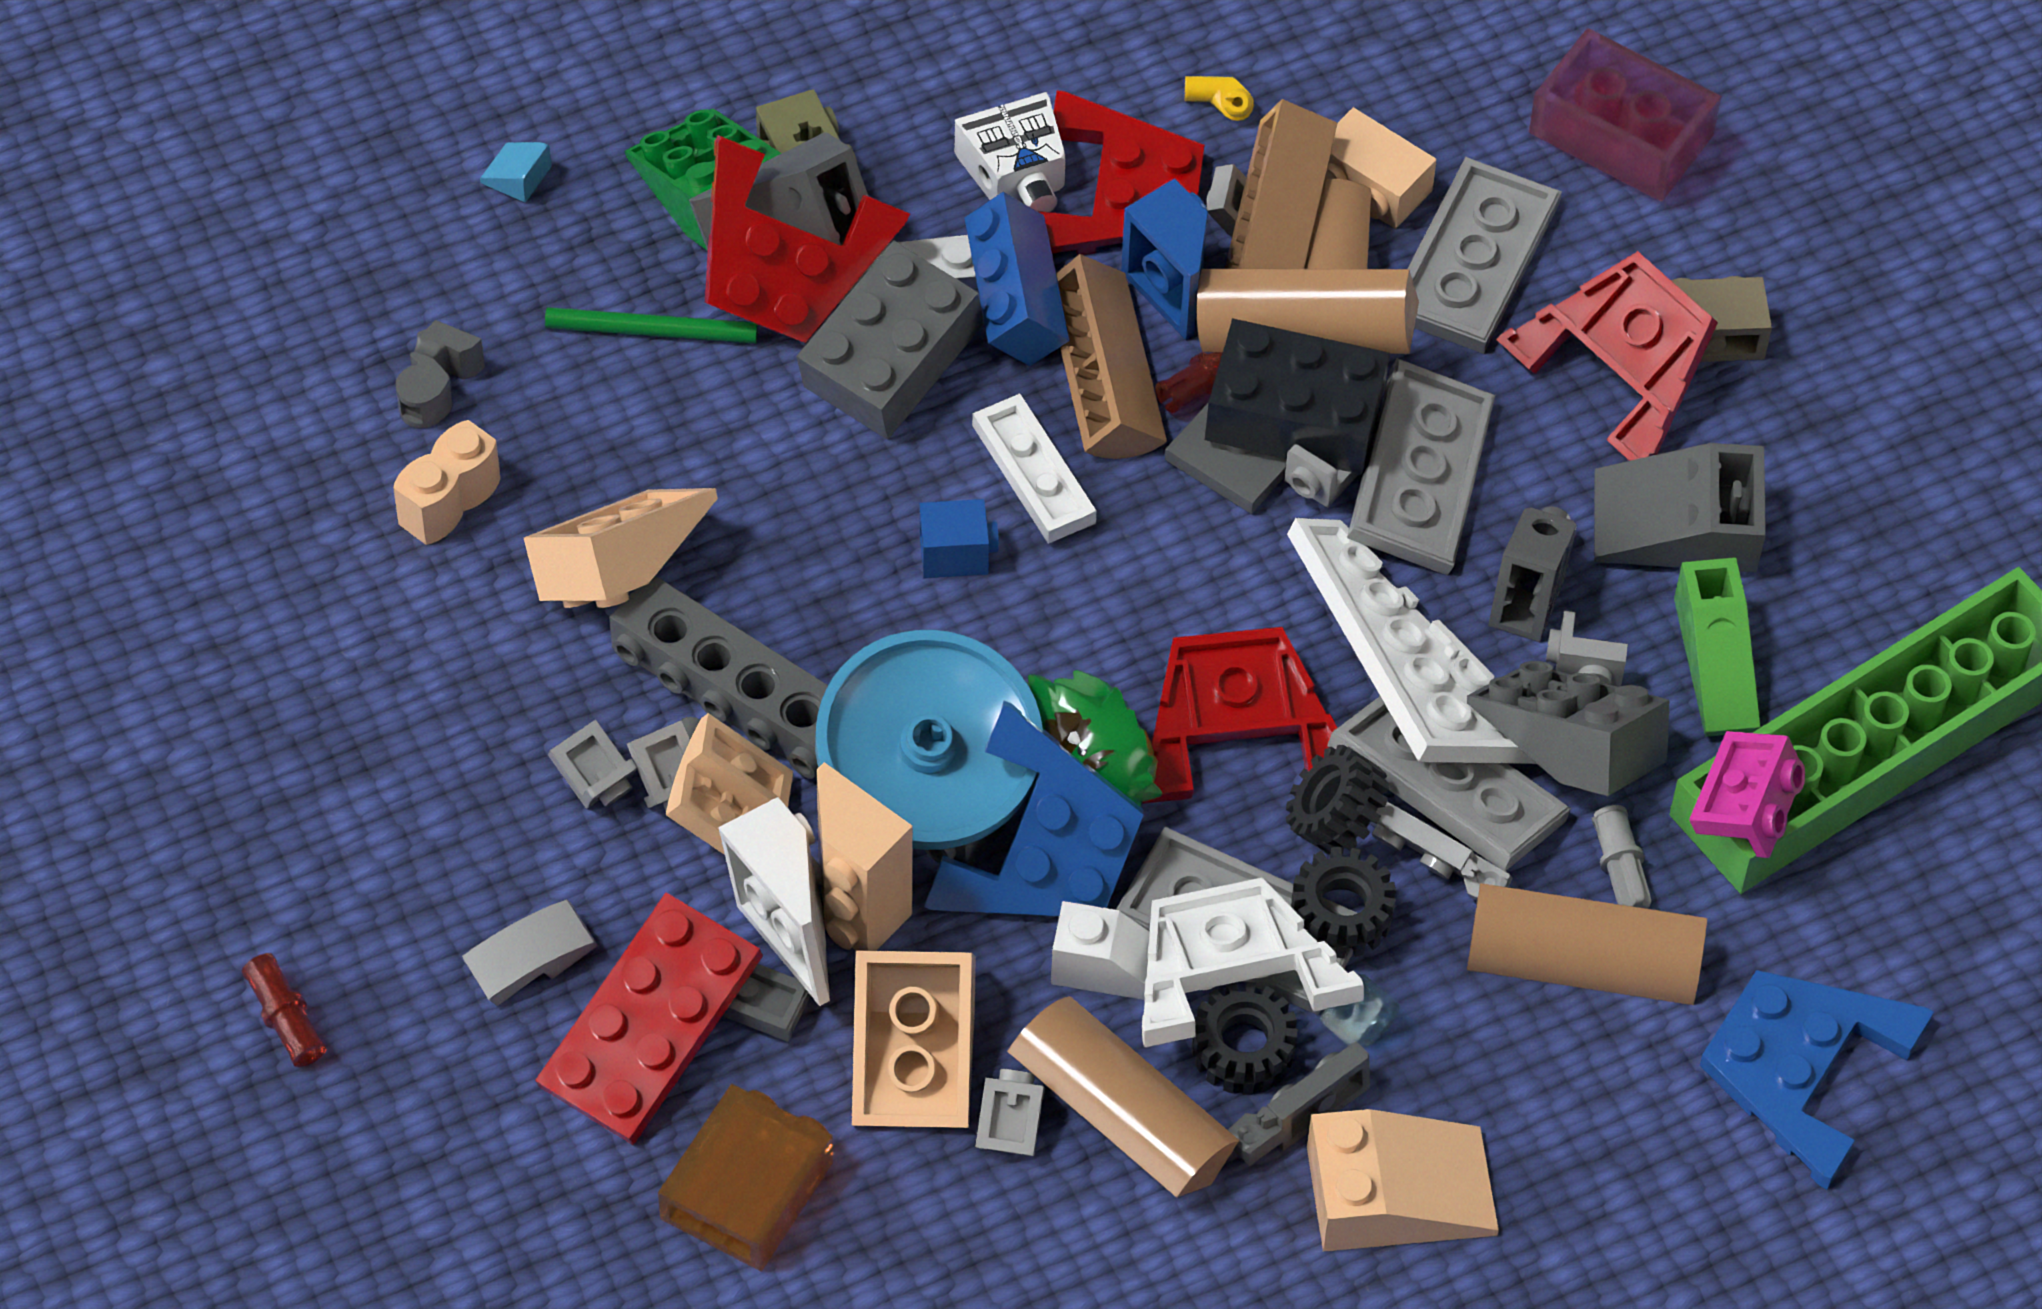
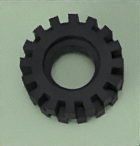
(1337, 799)
(1349, 875)
(1252, 1010)

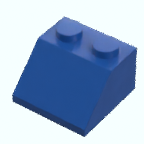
(1166, 252)

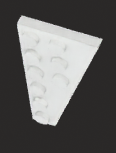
(1412, 663)

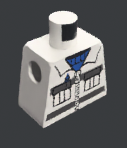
(1014, 151)

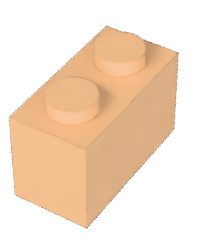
(1383, 161)

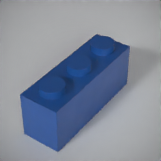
(1016, 279)

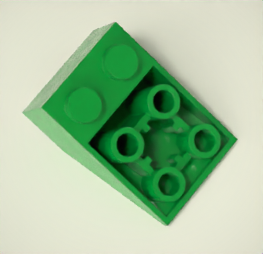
(682, 162)

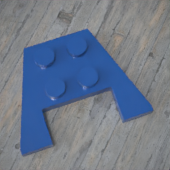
(1066, 841)
(1784, 1043)

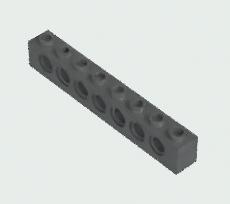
(748, 669)

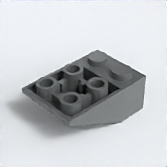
(805, 187)
(1682, 507)
(1578, 726)

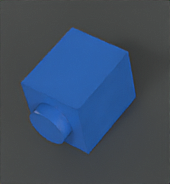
(956, 538)

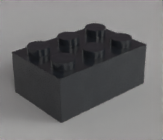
(1296, 390)

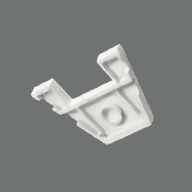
(1230, 938)

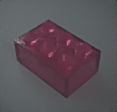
(1624, 114)

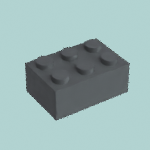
(890, 339)

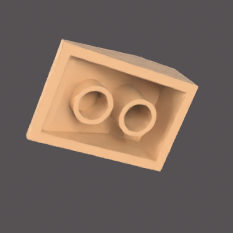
(614, 546)
(913, 1038)
(1397, 1180)

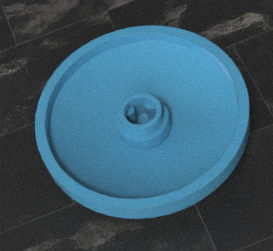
(913, 731)

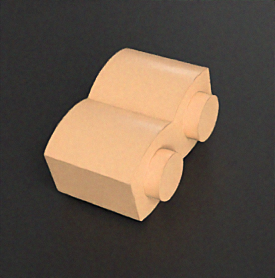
(448, 481)

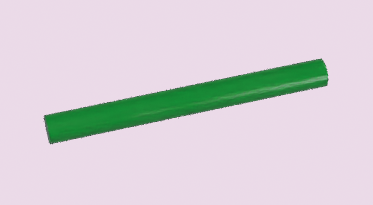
(651, 325)

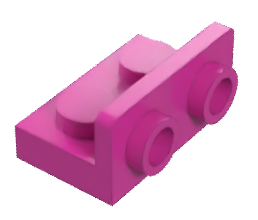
(1750, 790)

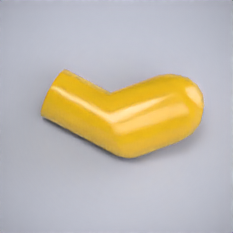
(1222, 92)

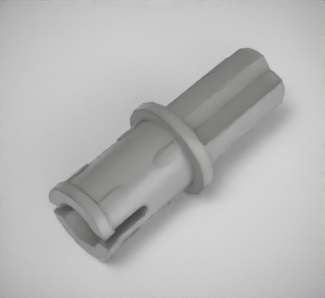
(1621, 856)

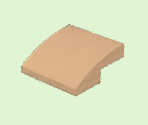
(723, 780)

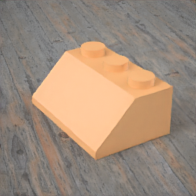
(862, 864)

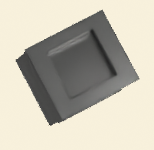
(424, 386)

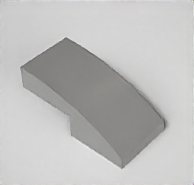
(532, 946)

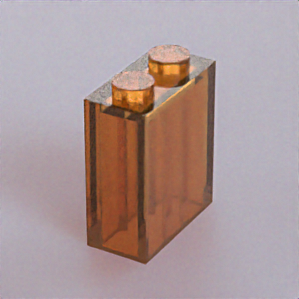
(746, 1176)

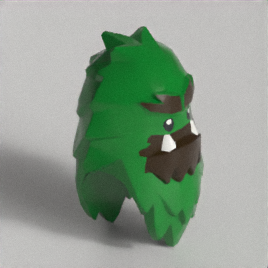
(1098, 730)

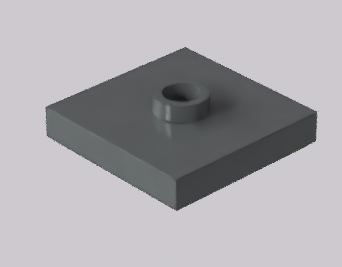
(1230, 471)

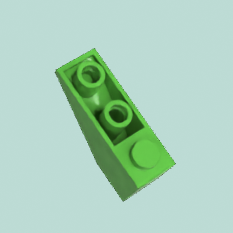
(1718, 645)

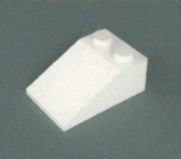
(779, 888)

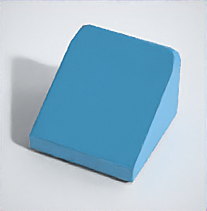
(518, 169)

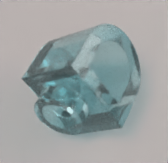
(1365, 1019)

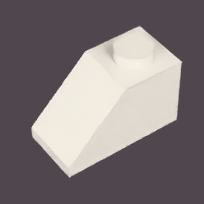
(1100, 951)

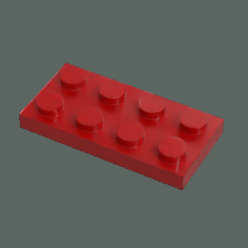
(649, 1018)

